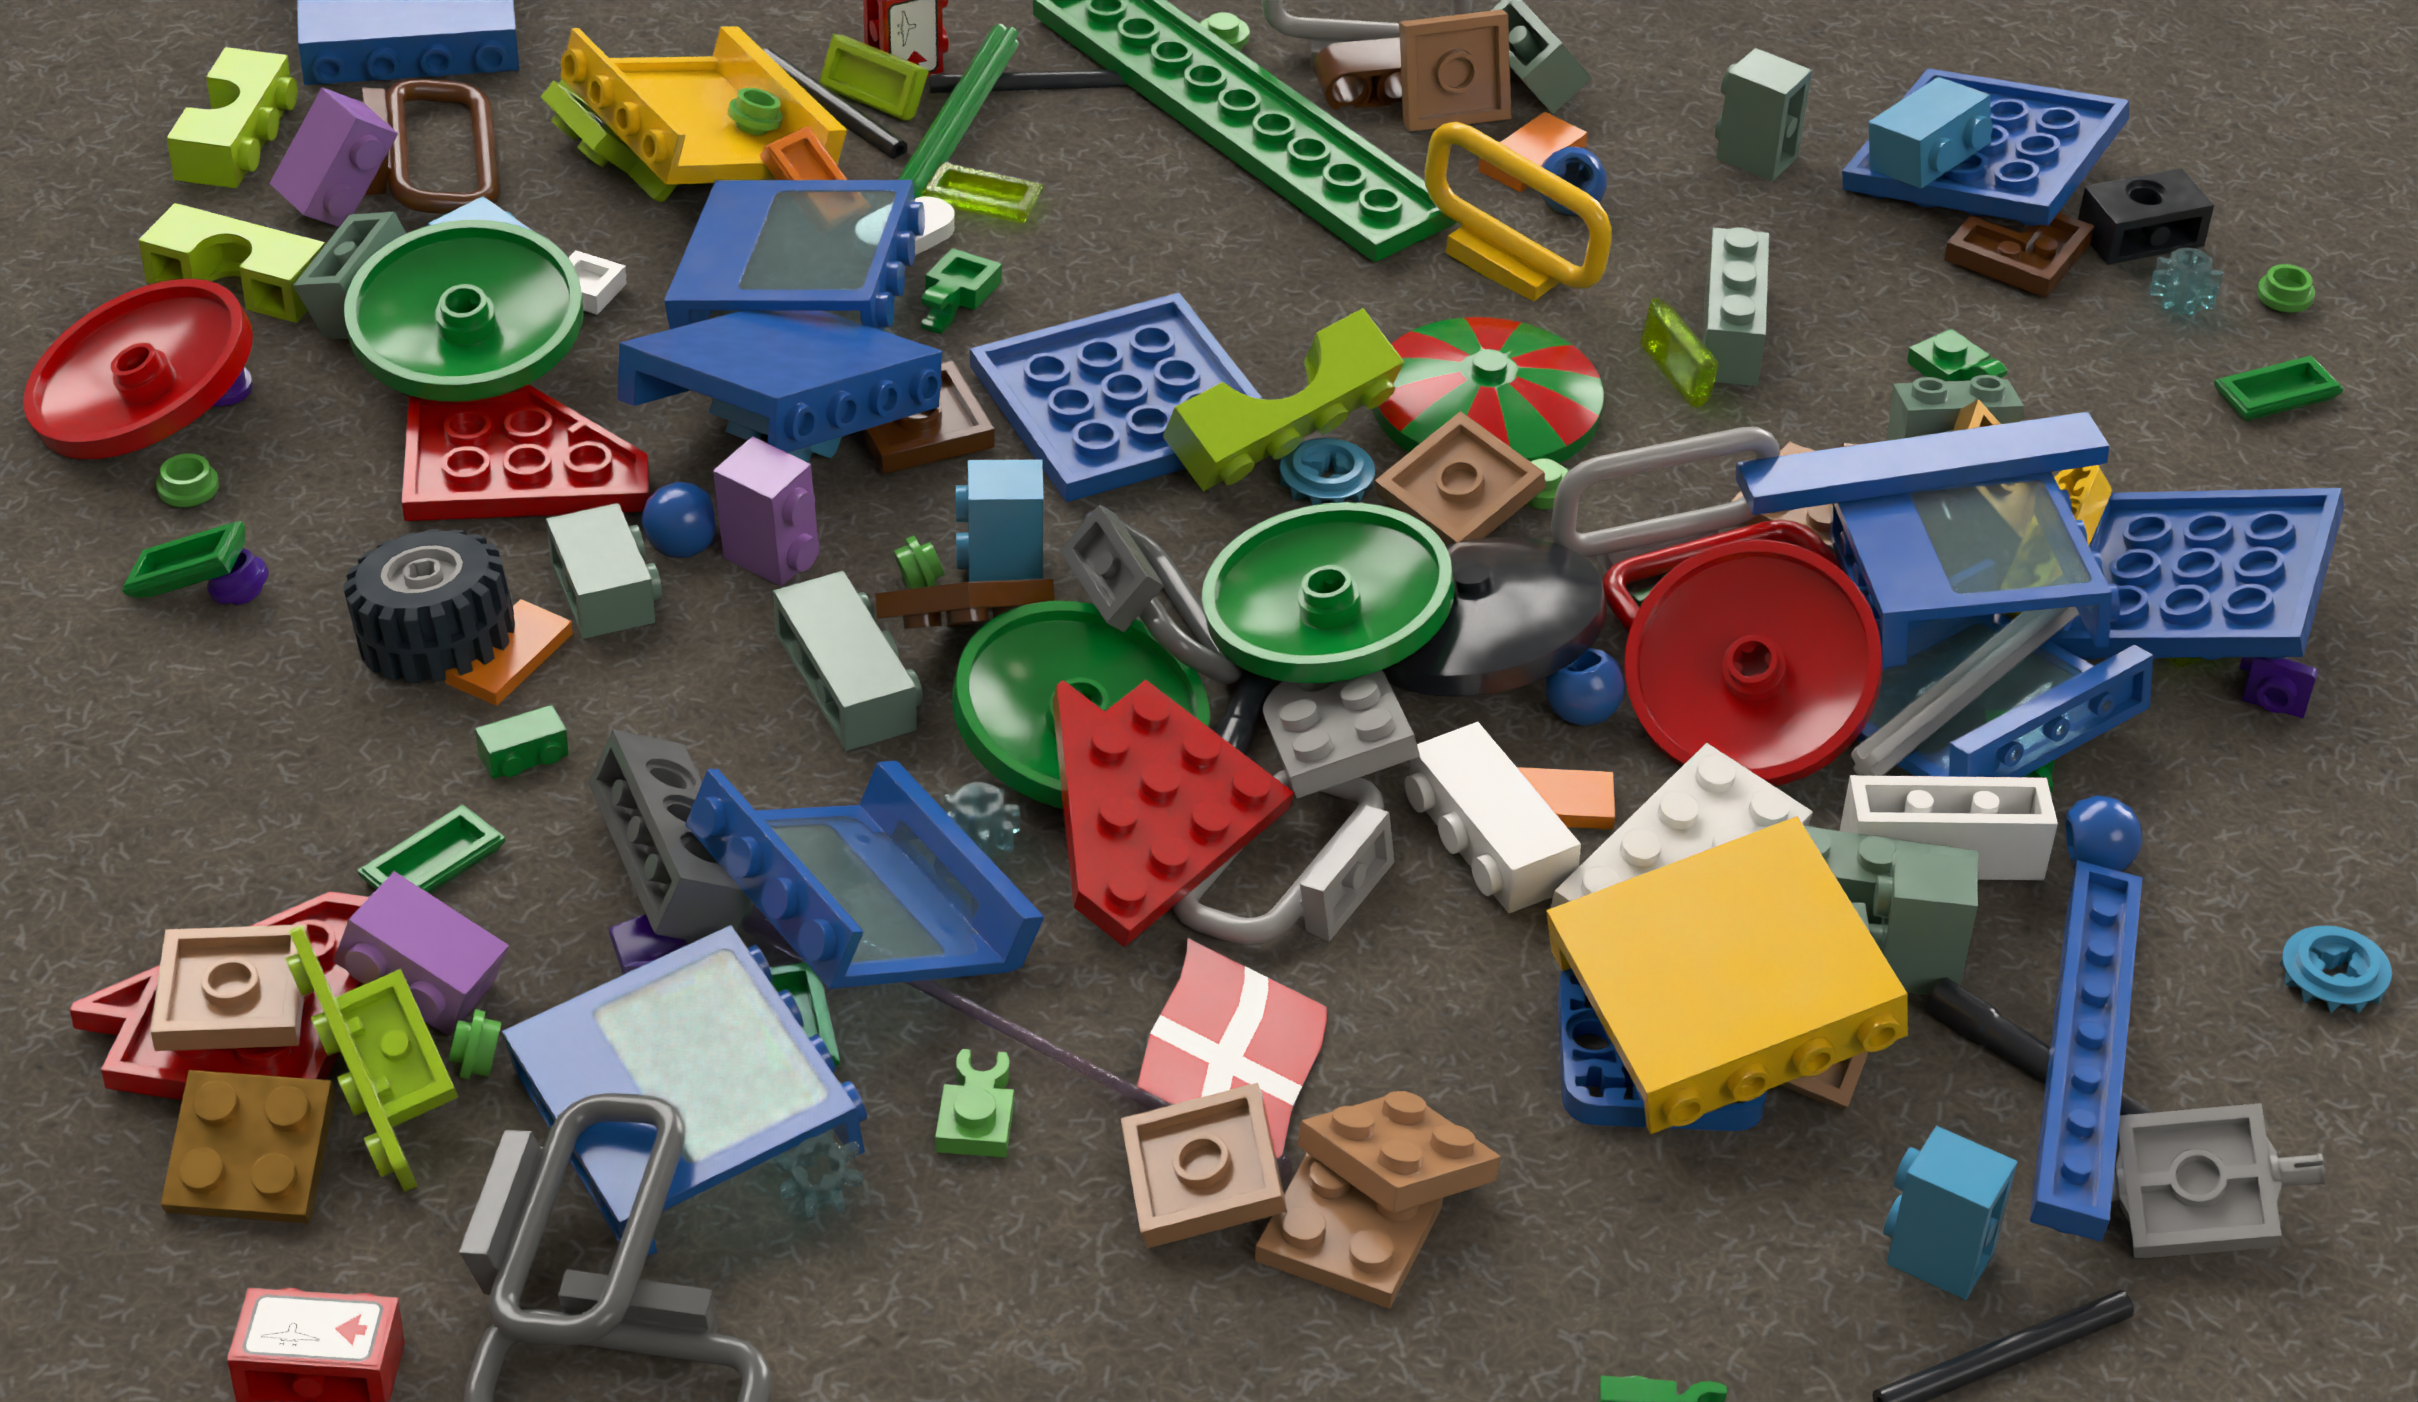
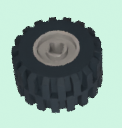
(429, 604)

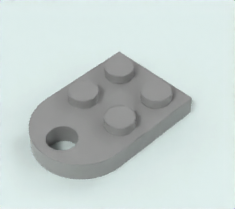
(1337, 730)

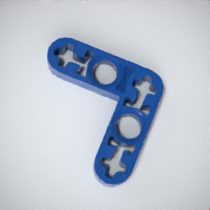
(1606, 1070)

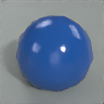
(1578, 168)
(679, 520)
(1586, 689)
(2103, 833)

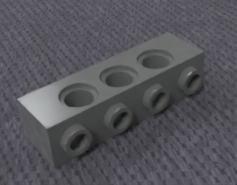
(645, 799)

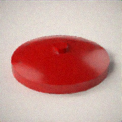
(138, 369)
(1756, 657)

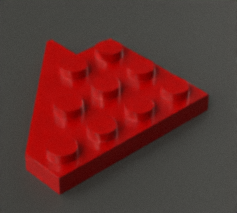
(515, 460)
(1151, 804)
(129, 1006)

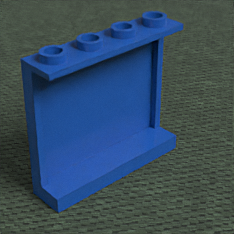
(404, 39)
(798, 368)

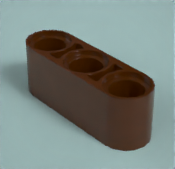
(1368, 71)

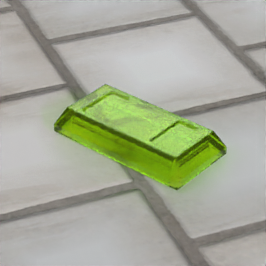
(984, 192)
(1679, 353)

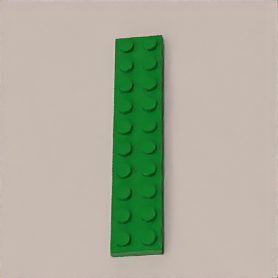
(1253, 120)

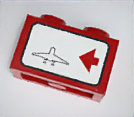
(908, 30)
(316, 1347)

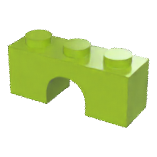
(246, 102)
(214, 246)

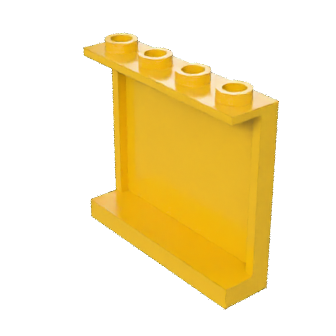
(678, 107)
(1730, 973)

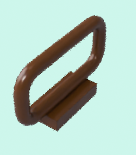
(395, 166)

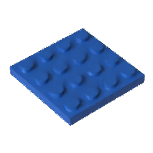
(2036, 156)
(1103, 390)
(2213, 571)

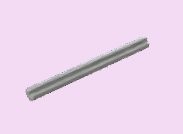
(1958, 689)

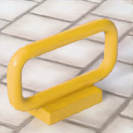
(1497, 248)

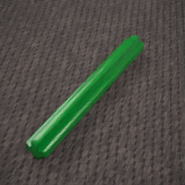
(961, 106)

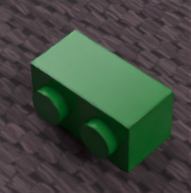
(522, 742)

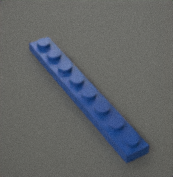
(2087, 1054)

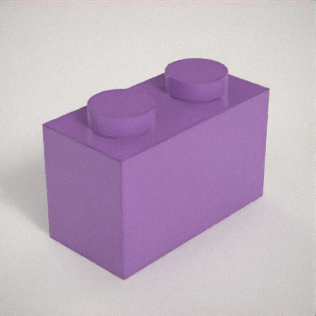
(333, 158)
(767, 511)
(438, 950)

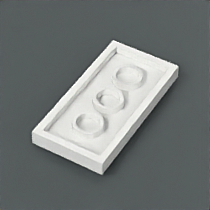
(1694, 811)

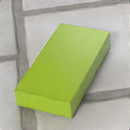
(873, 77)

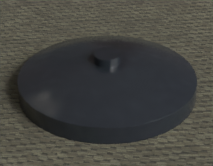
(1513, 619)

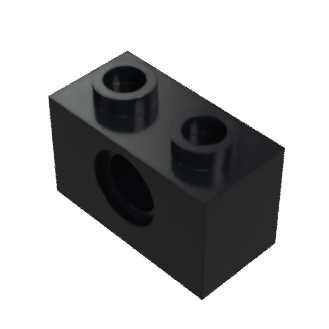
(2146, 215)

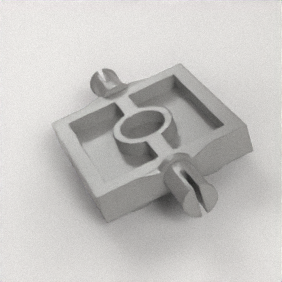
(2204, 1180)

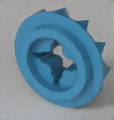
(1313, 457)
(2329, 946)

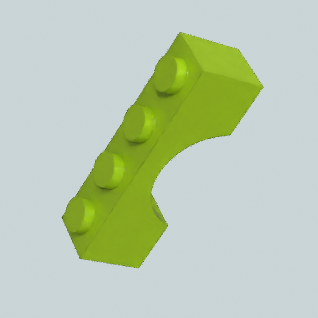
(1227, 432)

